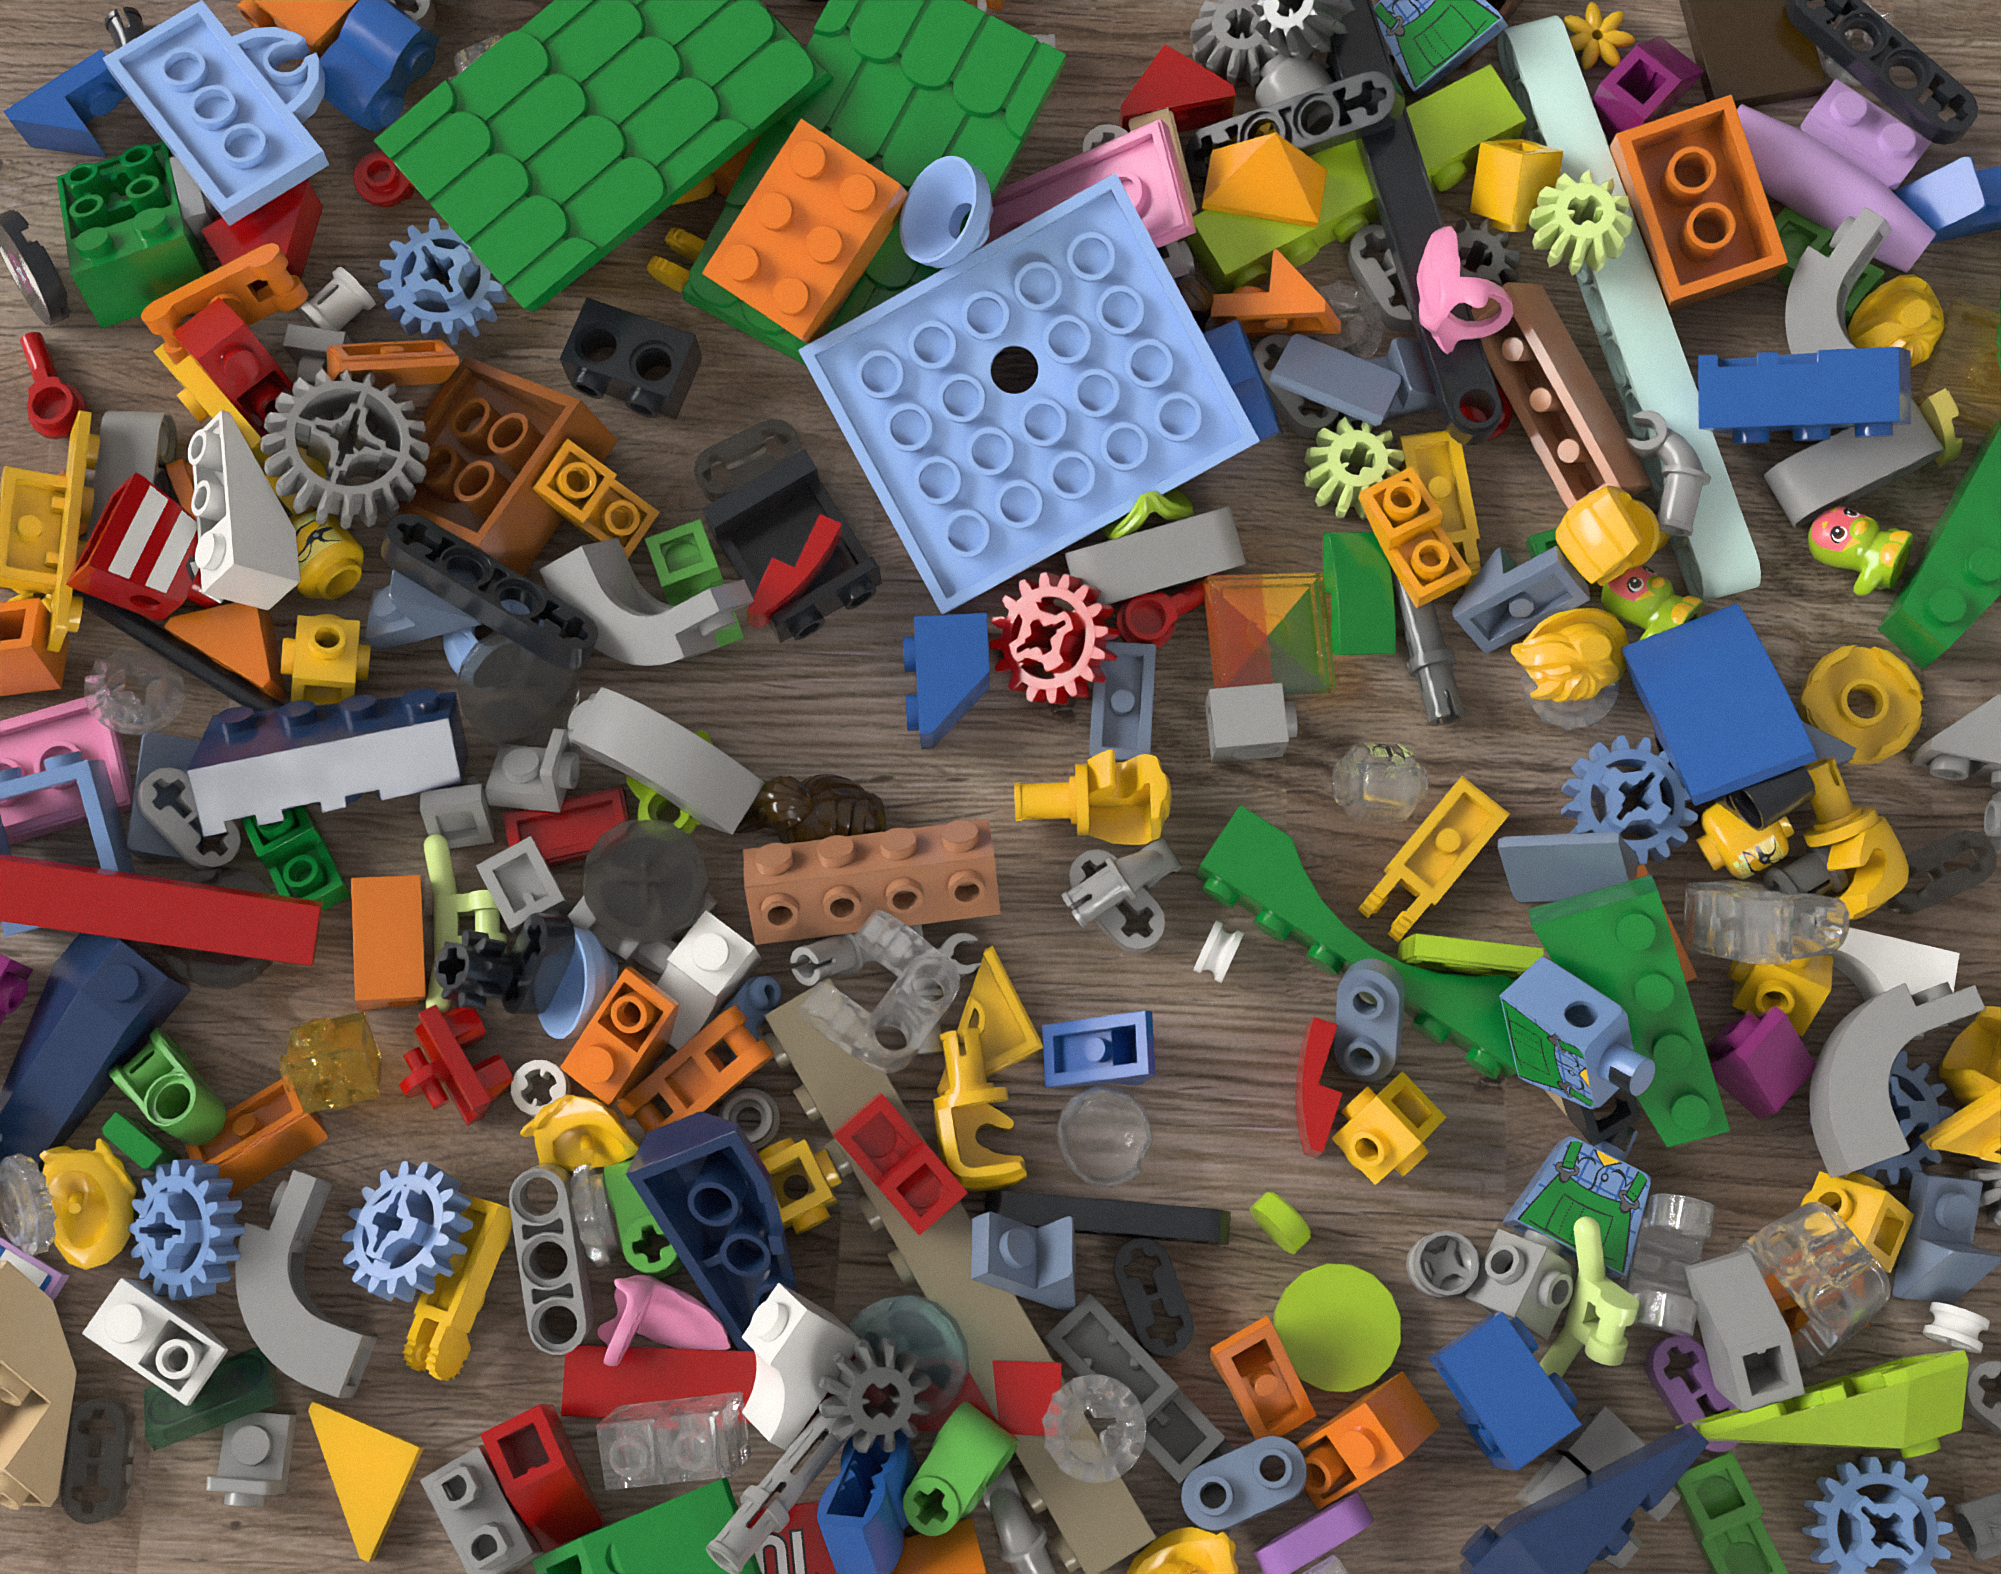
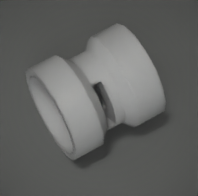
(1451, 1259)

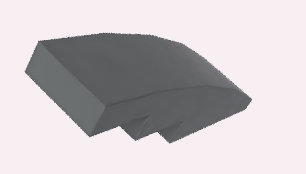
(1175, 1428)

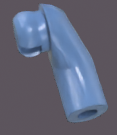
(755, 999)

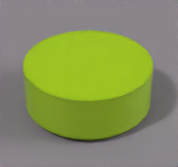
(1280, 1222)

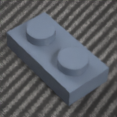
(1124, 702)

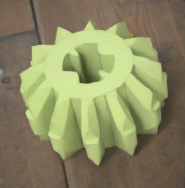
(1565, 207)
(1332, 458)

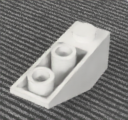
(243, 531)

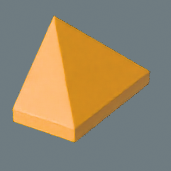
(1265, 181)

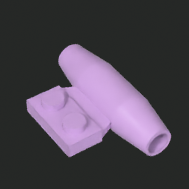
(1839, 164)

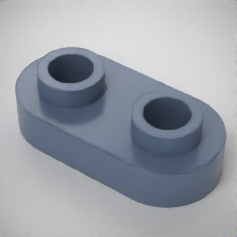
(1369, 1025)
(1245, 1487)

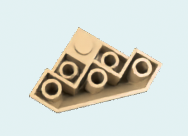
(34, 1392)

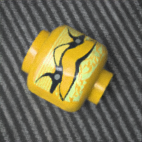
(327, 557)
(1738, 846)

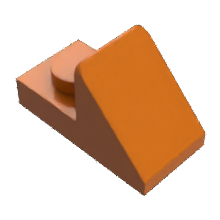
(1286, 309)
(1262, 1380)

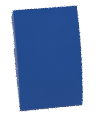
(1717, 704)

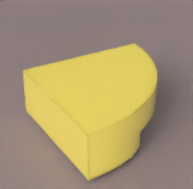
(1938, 412)

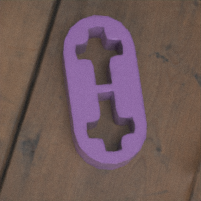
(1674, 1391)
(1314, 1535)

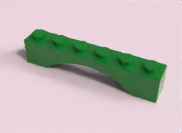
(1263, 874)

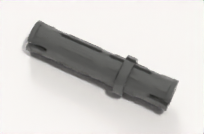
(1429, 658)

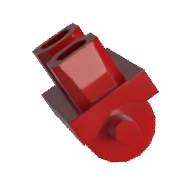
(442, 1041)

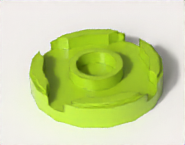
(1338, 1327)

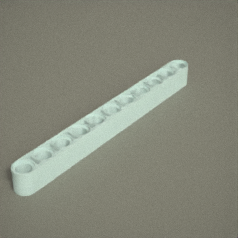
(1630, 308)

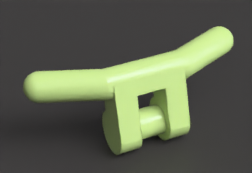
(450, 906)
(1592, 1298)

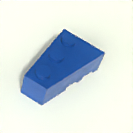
(1805, 393)

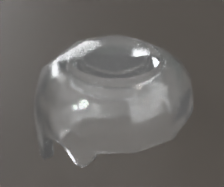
(1104, 1136)

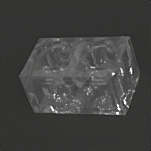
(673, 1441)

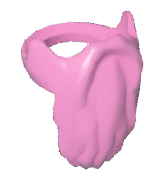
(1443, 289)
(662, 1315)

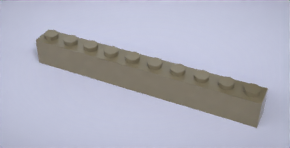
(1095, 1519)

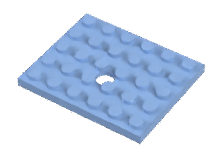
(1008, 479)

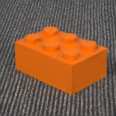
(1699, 203)
(807, 233)

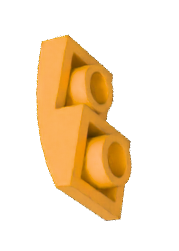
(592, 498)
(1411, 537)

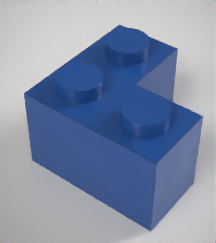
(1504, 1391)

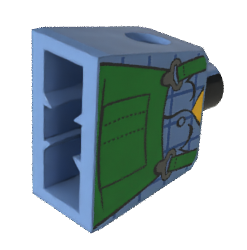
(1435, 35)
(1571, 1037)
(1591, 1183)

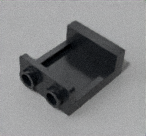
(774, 520)

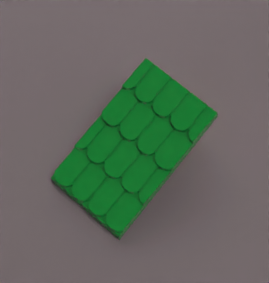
(903, 93)
(595, 127)

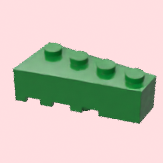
(1958, 566)
(1625, 950)

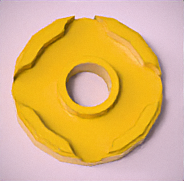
(1881, 676)

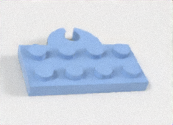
(227, 105)

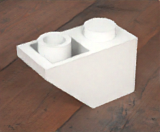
(156, 1339)

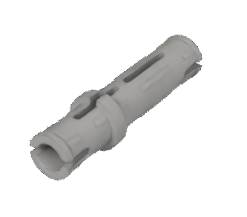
(738, 1543)

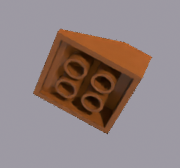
(486, 452)

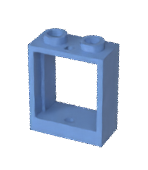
(98, 804)

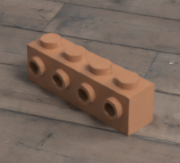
(1558, 398)
(841, 880)

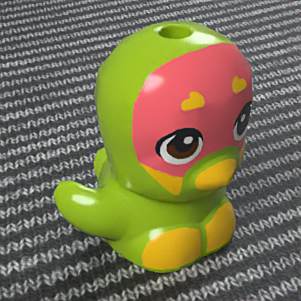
(1856, 543)
(1648, 601)

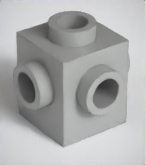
(1524, 1280)

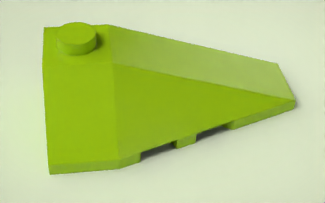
(1879, 1407)

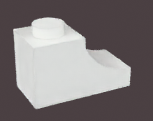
(1883, 962)
(705, 974)
(792, 1352)

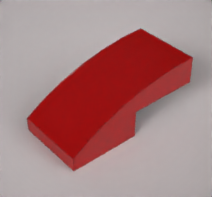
(785, 583)
(1315, 1103)
(899, 1163)

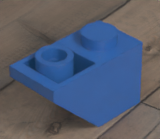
(950, 670)

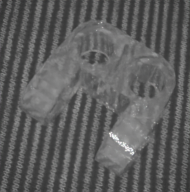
(1761, 925)
(908, 958)
(1666, 1243)
(1824, 1273)

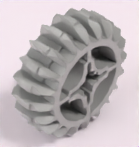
(321, 439)

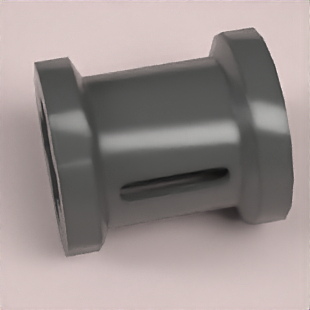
(1807, 875)

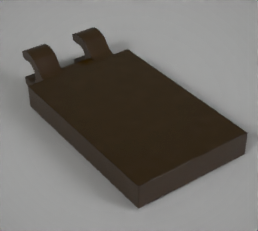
(1751, 52)

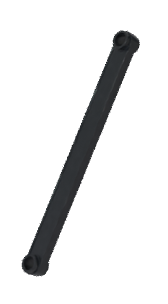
(1409, 219)

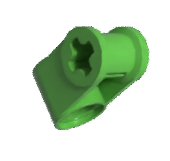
(164, 1083)
(637, 1225)
(962, 1465)

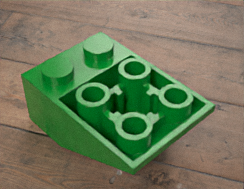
(127, 232)
(656, 1541)

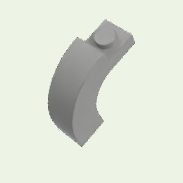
(1823, 284)
(629, 619)
(664, 758)
(1852, 1073)
(278, 1302)

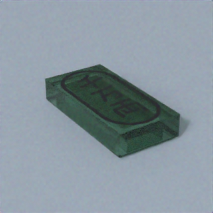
(232, 1391)

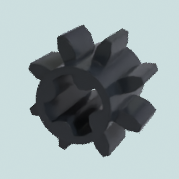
(473, 970)

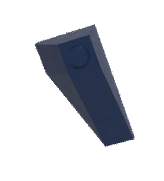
(88, 1019)
(716, 1213)
(1586, 1517)

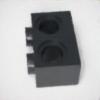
(639, 347)

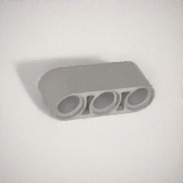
(128, 445)
(1850, 467)
(1159, 556)
(542, 1288)

